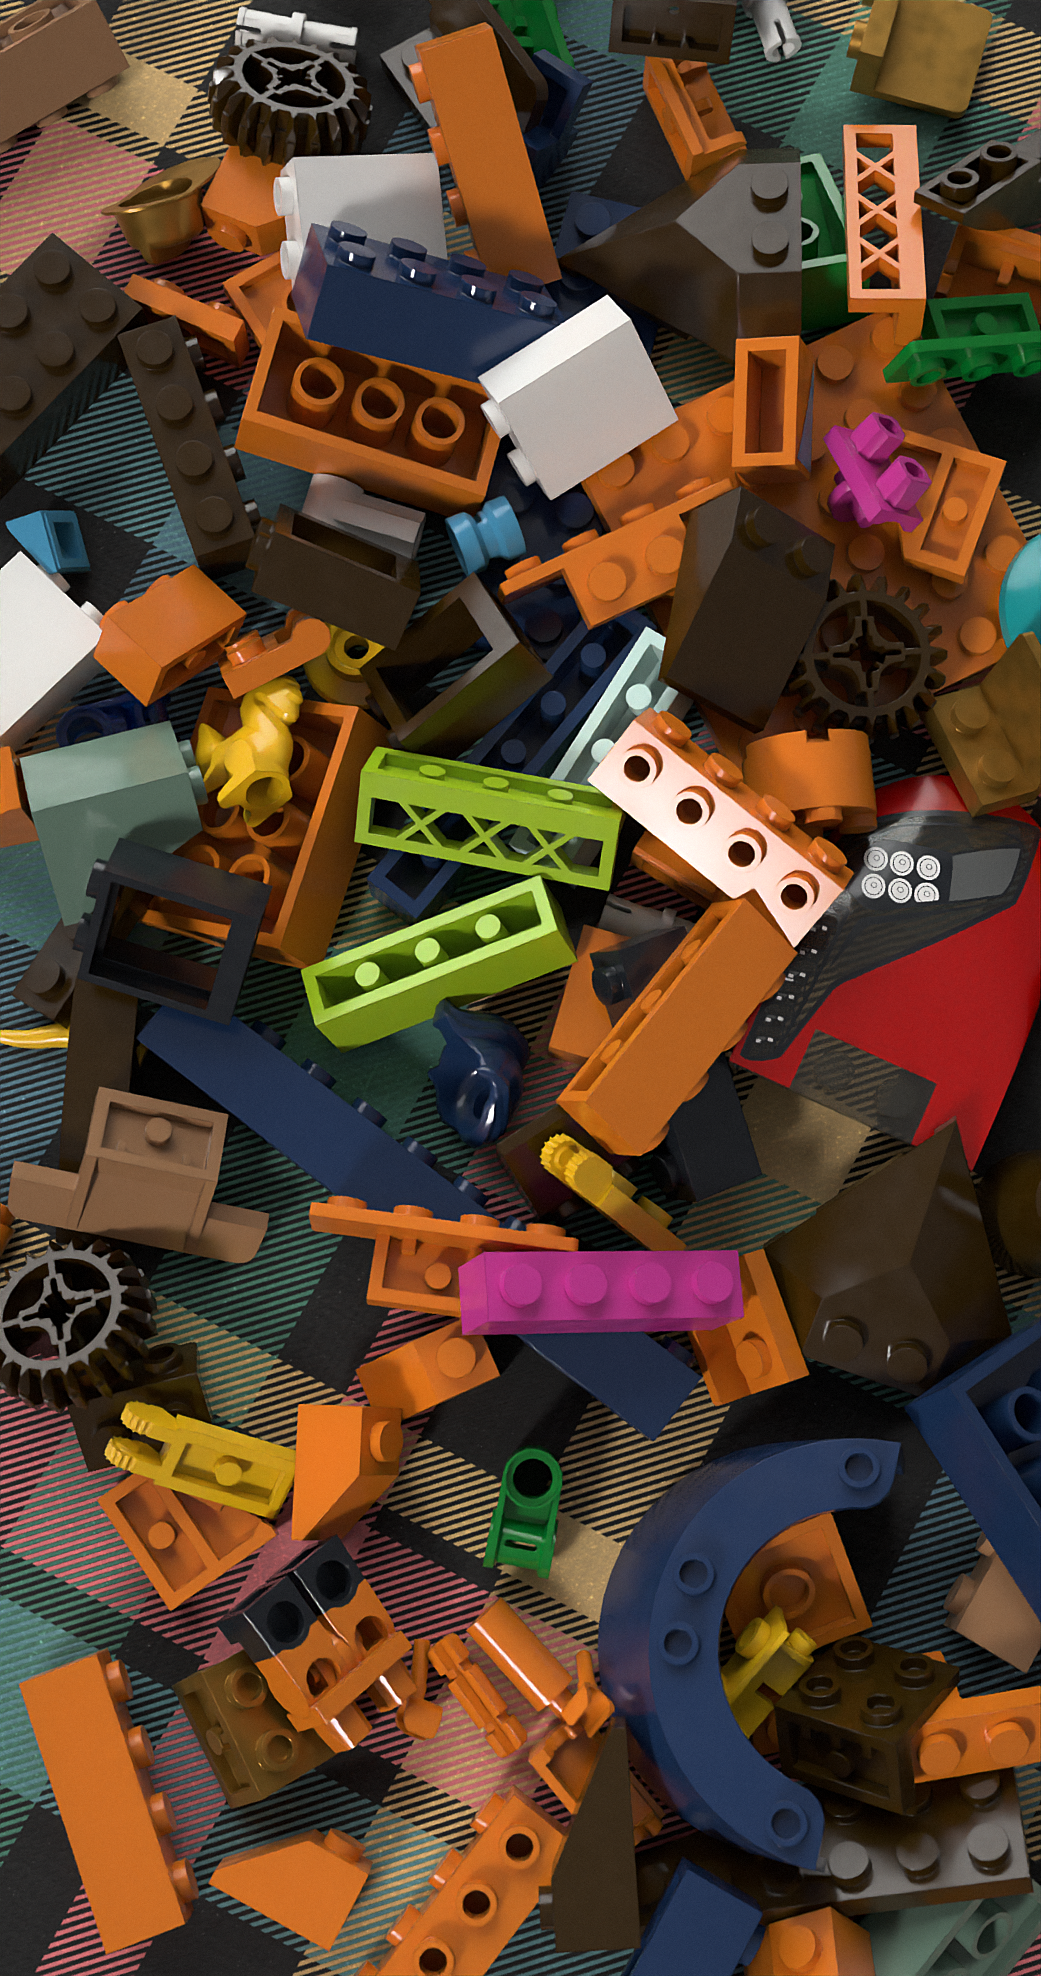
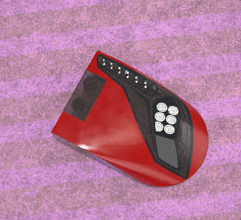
(916, 974)

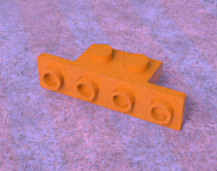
(621, 567)
(420, 1255)

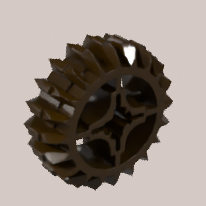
(288, 102)
(861, 634)
(97, 1338)

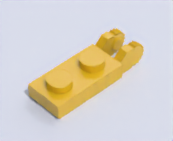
(609, 1193)
(205, 1460)

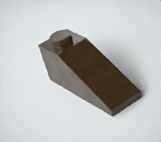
(594, 1870)

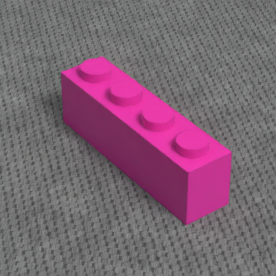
(599, 1291)

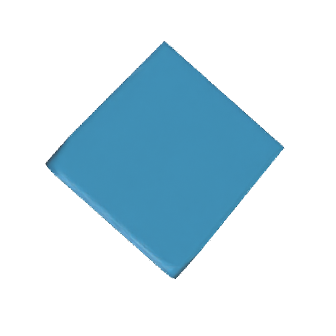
(52, 540)

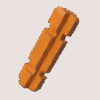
(477, 1695)

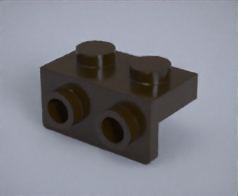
(165, 1380)

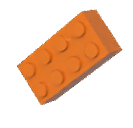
(368, 421)

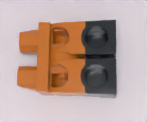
(323, 1643)

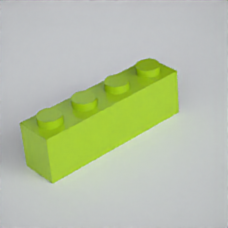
(447, 957)

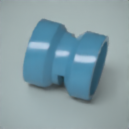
(486, 536)

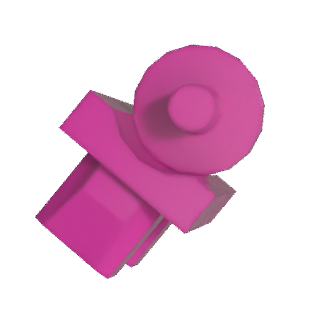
(868, 483)

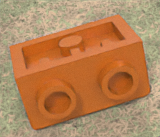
(753, 1350)

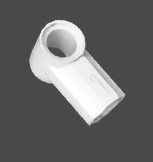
(368, 517)

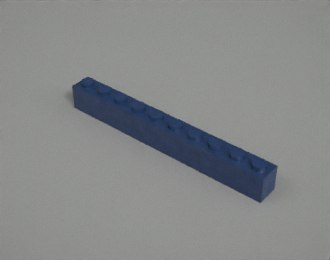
(356, 1159)

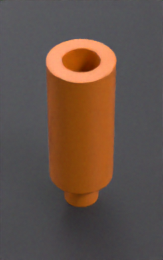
(522, 1657)

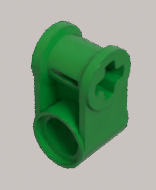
(525, 1517)

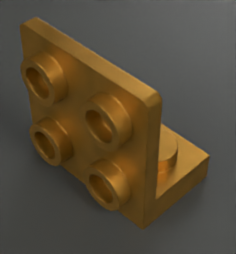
(994, 732)
(246, 1730)

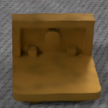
(920, 53)

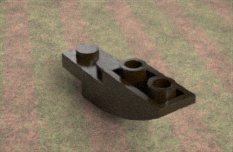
(990, 187)

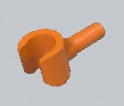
(589, 1703)
(415, 1715)

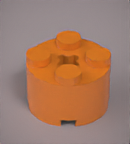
(817, 779)

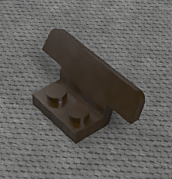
(524, 79)

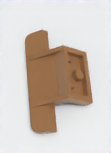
(144, 1181)

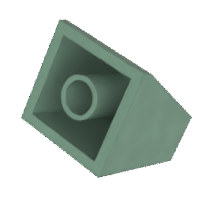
(108, 789)

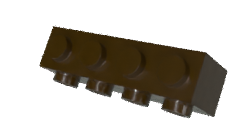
(189, 446)

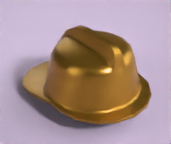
(165, 210)

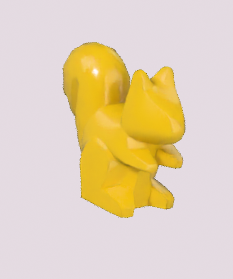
(256, 757)

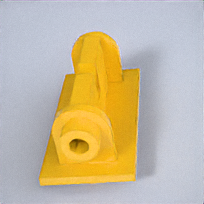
(764, 1655)

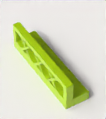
(491, 795)

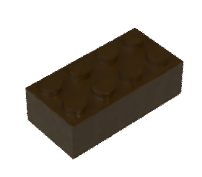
(55, 350)

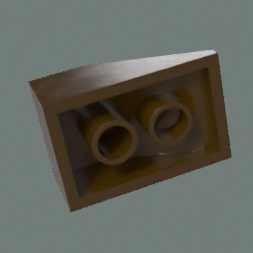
(743, 606)

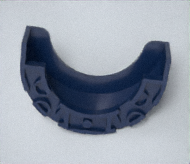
(666, 1624)

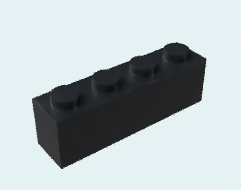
(707, 1135)

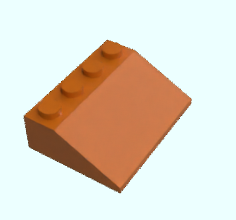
(299, 849)

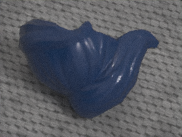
(478, 1072)

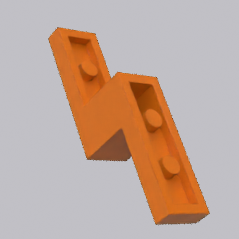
(960, 1735)

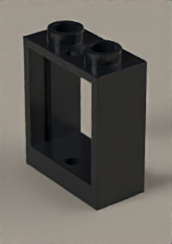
(157, 974)

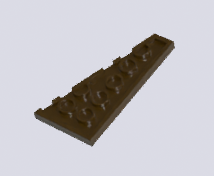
(949, 1847)

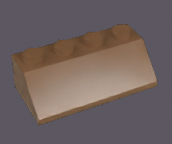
(51, 58)

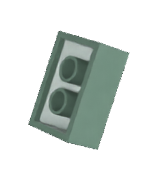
(955, 1937)

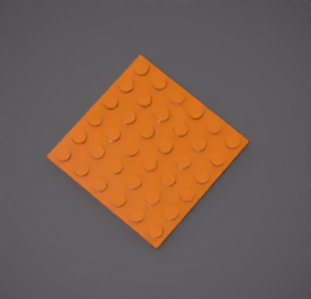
(845, 393)

